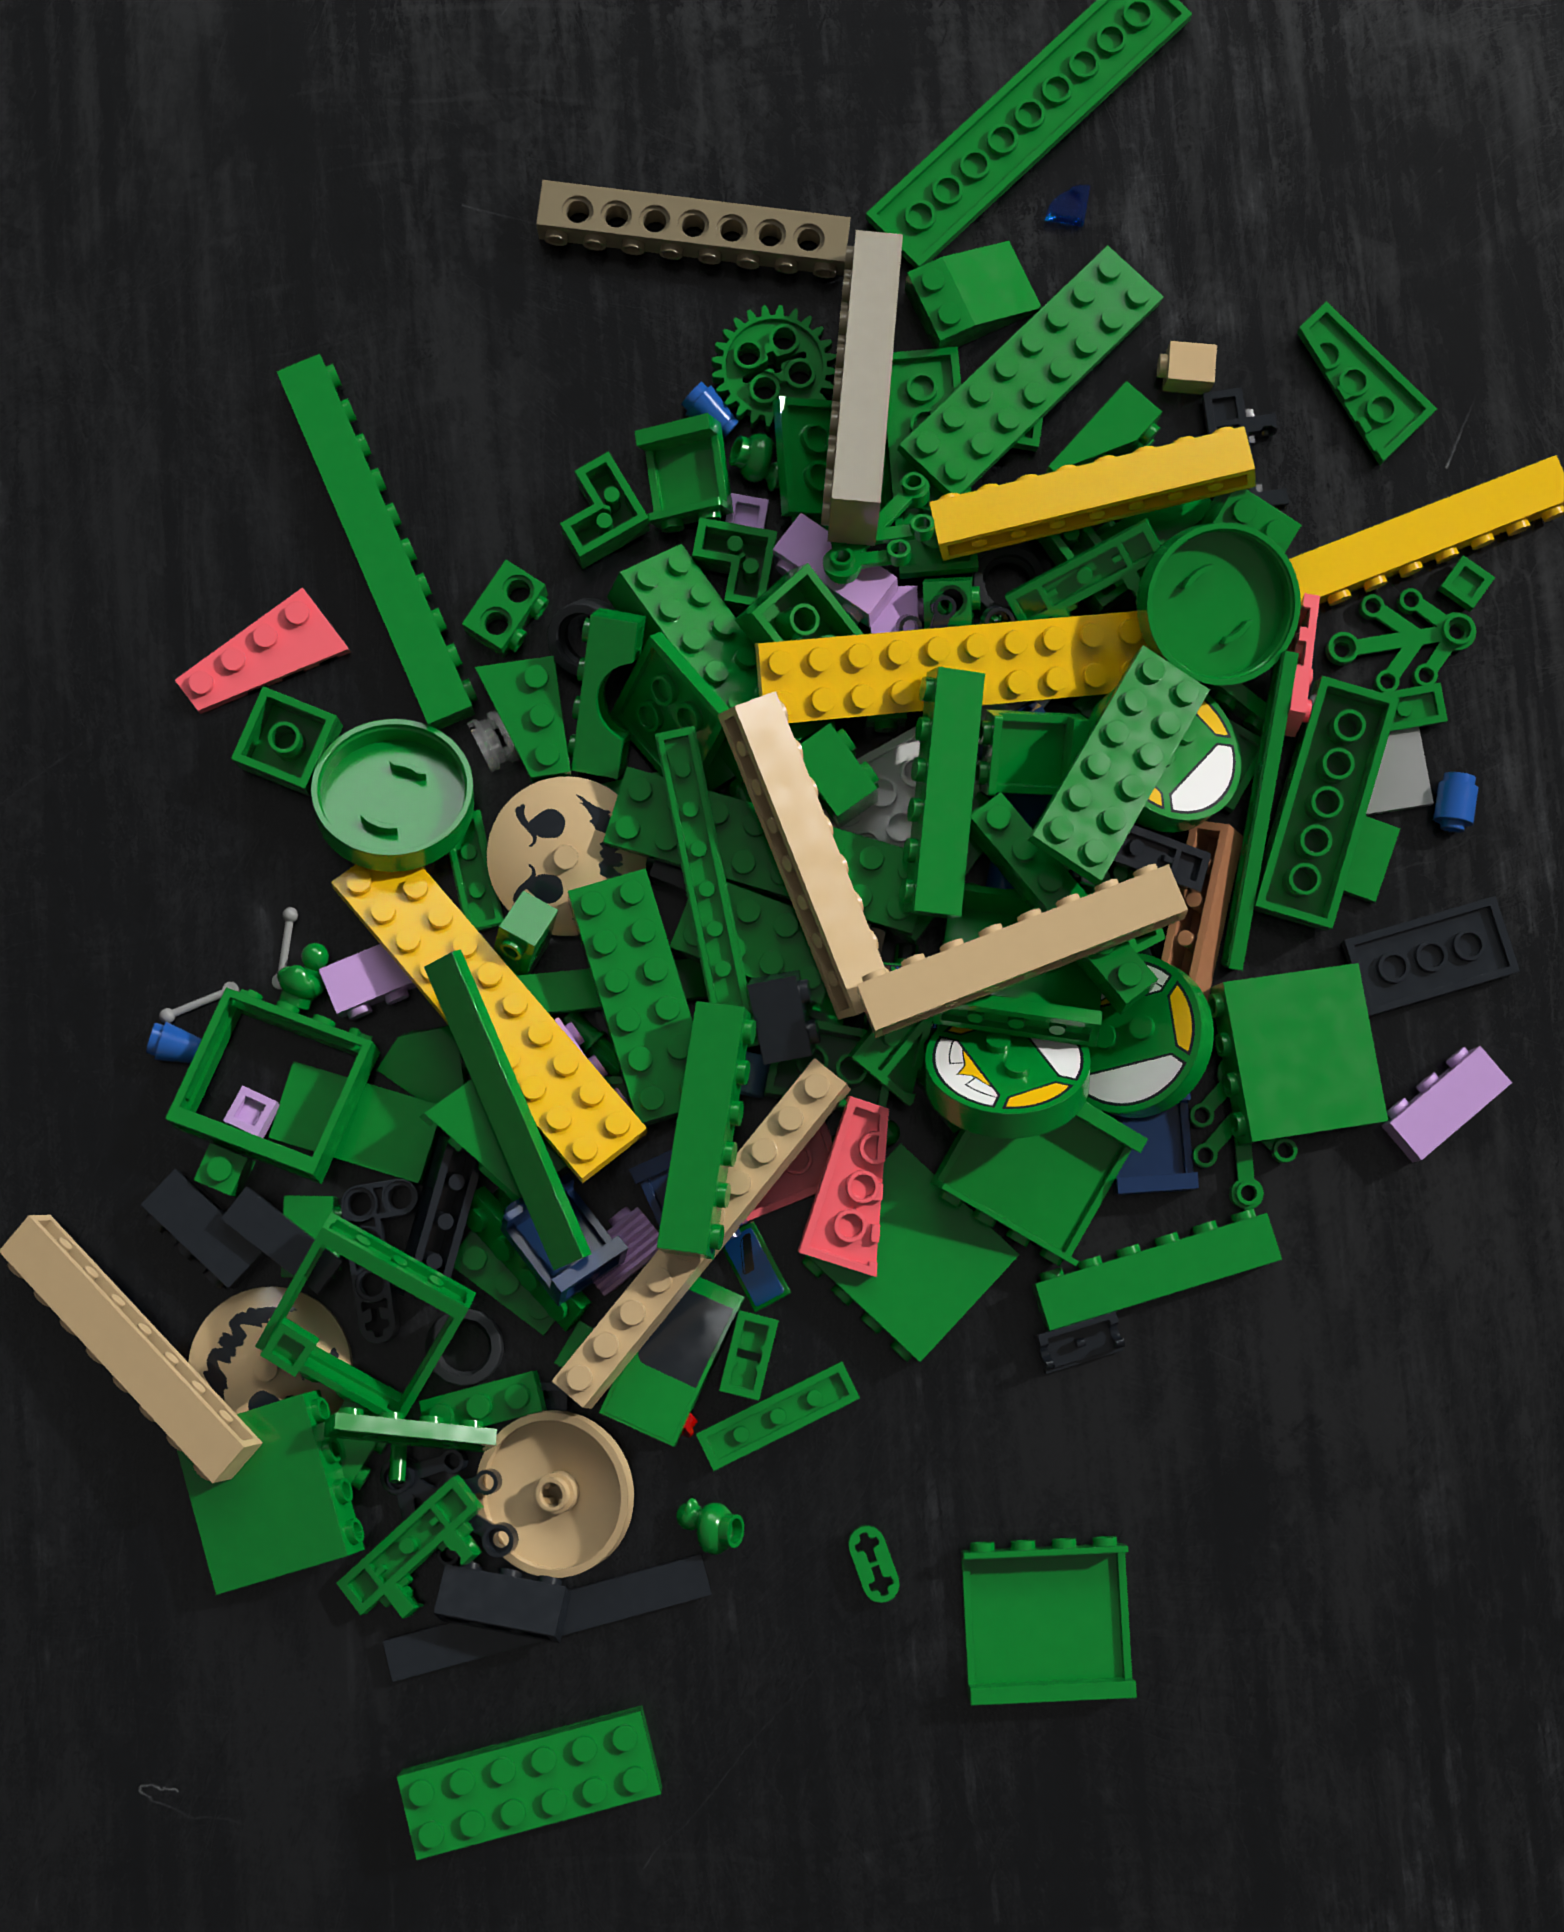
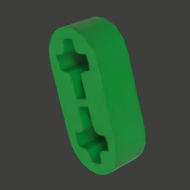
(864, 1567)

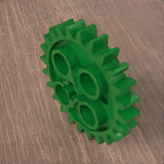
(758, 338)

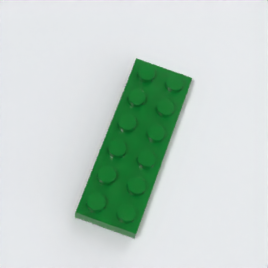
(917, 388)
(1118, 765)

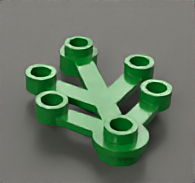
(846, 561)
(1406, 638)
(1243, 1153)

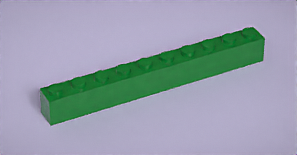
(376, 543)

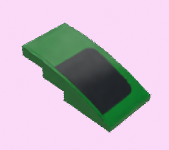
(674, 1363)

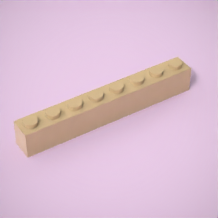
(803, 847)
(1022, 949)
(130, 1348)

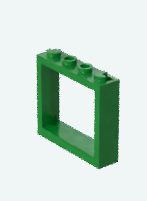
(232, 1004)
(399, 1270)

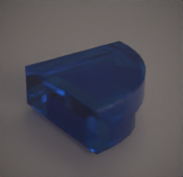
(1069, 206)

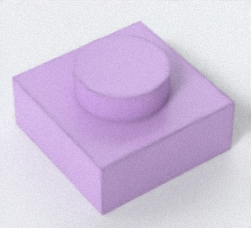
(748, 511)
(252, 1112)

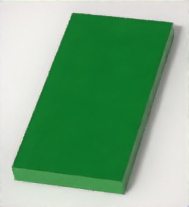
(381, 1134)

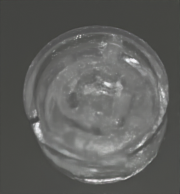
(489, 742)

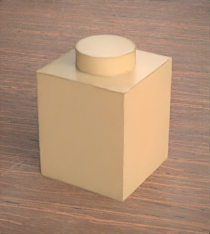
(1188, 367)

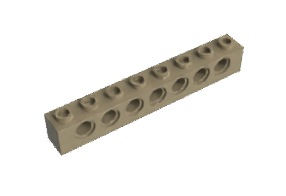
(679, 213)

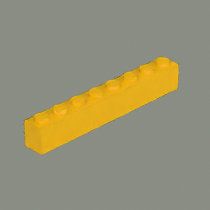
(1093, 492)
(1432, 533)

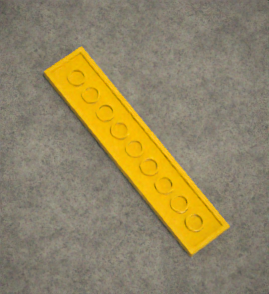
(885, 669)
(562, 1088)

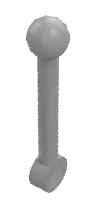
(290, 915)
(169, 1015)

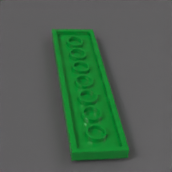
(1030, 373)
(644, 827)

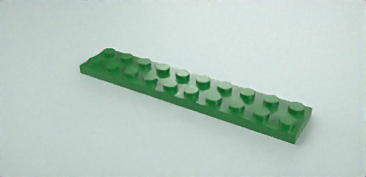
(1023, 122)

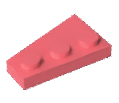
(1303, 643)

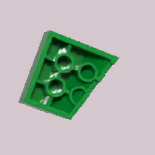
(469, 1128)

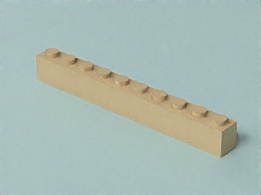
(671, 1275)

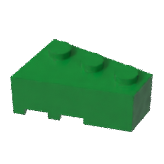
(532, 712)

